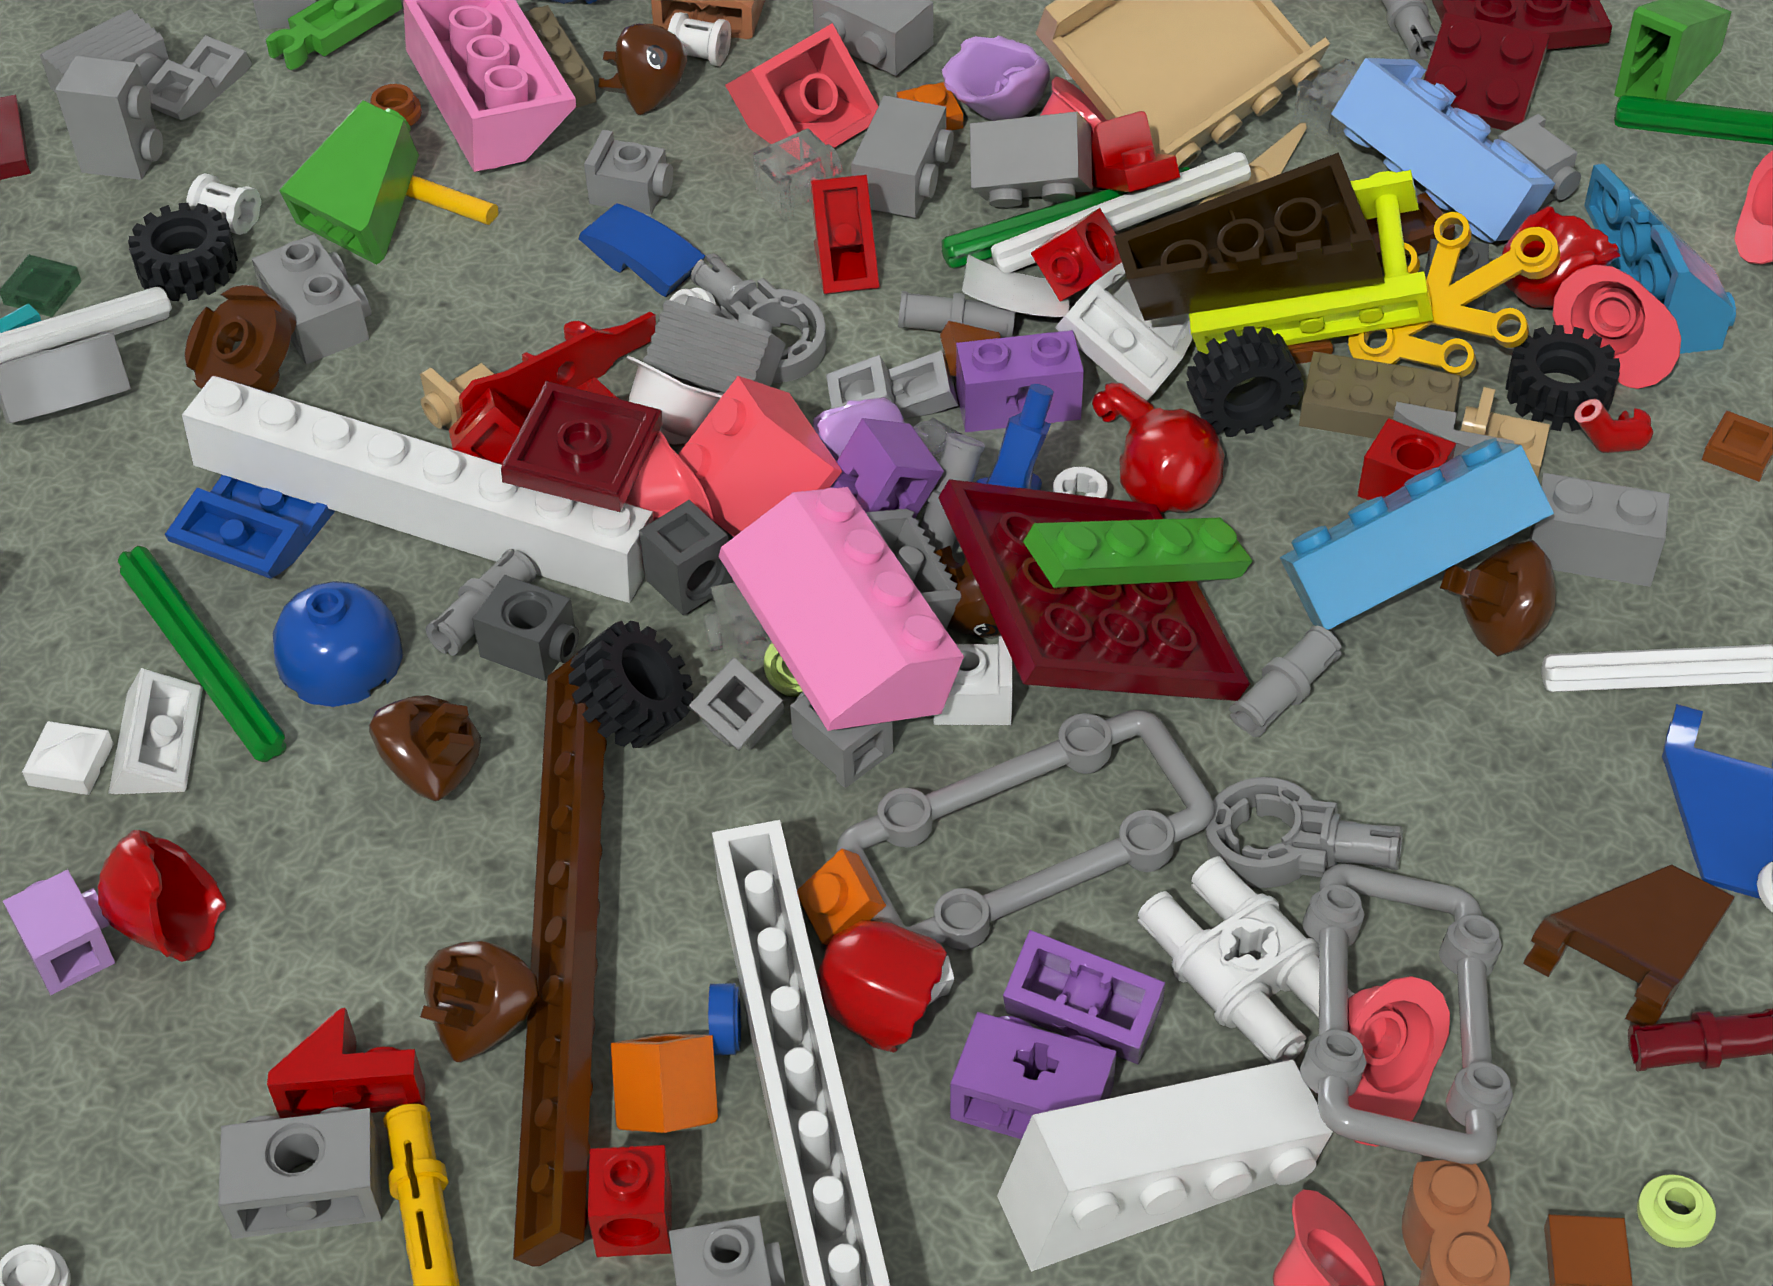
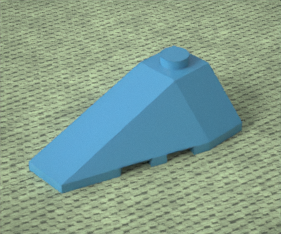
(1661, 262)

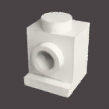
(981, 687)

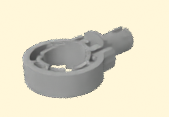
(771, 305)
(1311, 846)

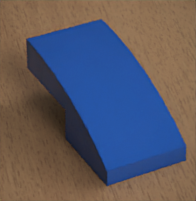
(644, 245)

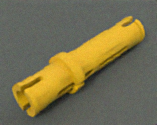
(419, 1187)

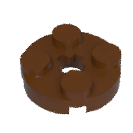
(247, 317)

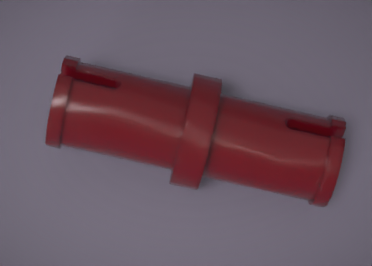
(1701, 1040)

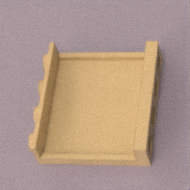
(1180, 62)

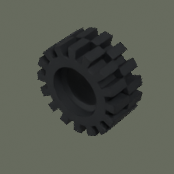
(180, 230)
(1566, 355)
(1234, 361)
(631, 684)

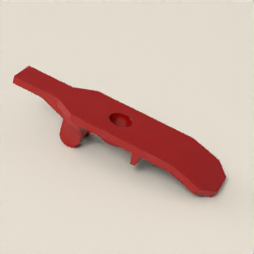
(581, 357)

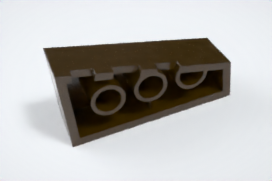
(1254, 245)

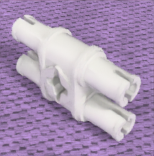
(1241, 958)

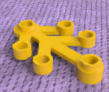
(1450, 299)

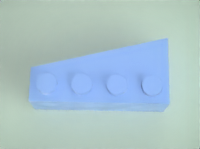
(1441, 146)

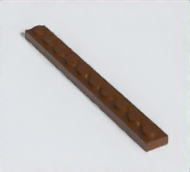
(564, 959)

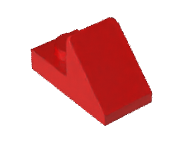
(1126, 155)
(844, 234)
(330, 1074)

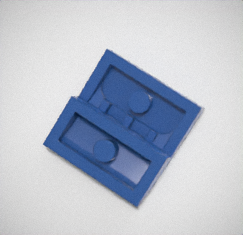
(248, 526)

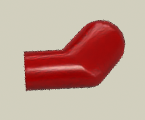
(1120, 400)
(1610, 434)

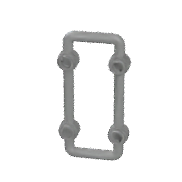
(1084, 745)
(1336, 1057)

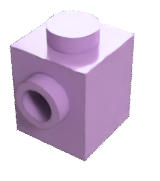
(61, 930)

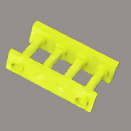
(1343, 312)

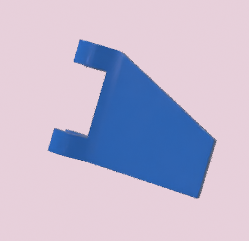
(1722, 807)

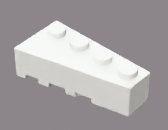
(1156, 1157)

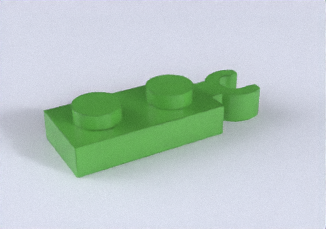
(327, 27)

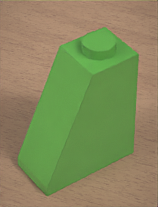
(1670, 47)
(356, 182)

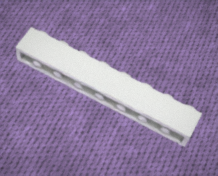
(411, 487)
(797, 1061)

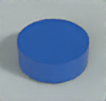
(725, 1018)

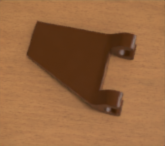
(1640, 930)

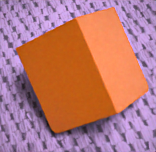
(664, 1082)

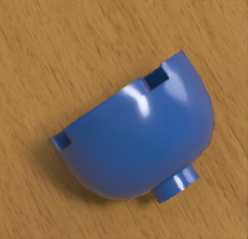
(336, 643)

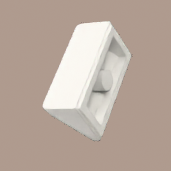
(156, 735)

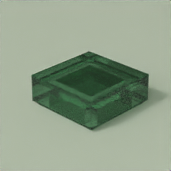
(41, 284)

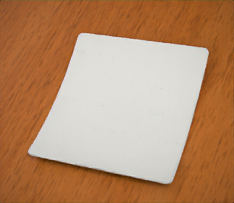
(1012, 290)

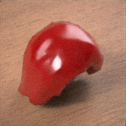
(1578, 246)
(1171, 460)
(159, 896)
(879, 980)

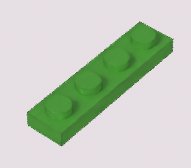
(1136, 551)

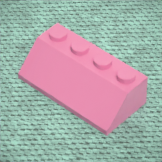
(487, 77)
(843, 611)

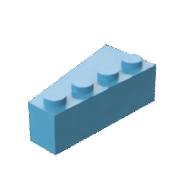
(1415, 531)

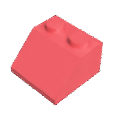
(806, 88)
(756, 454)

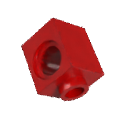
(1078, 254)
(487, 428)
(1398, 456)
(630, 1201)

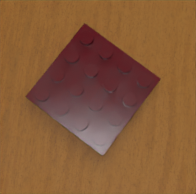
(1087, 636)

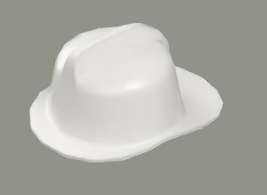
(681, 404)

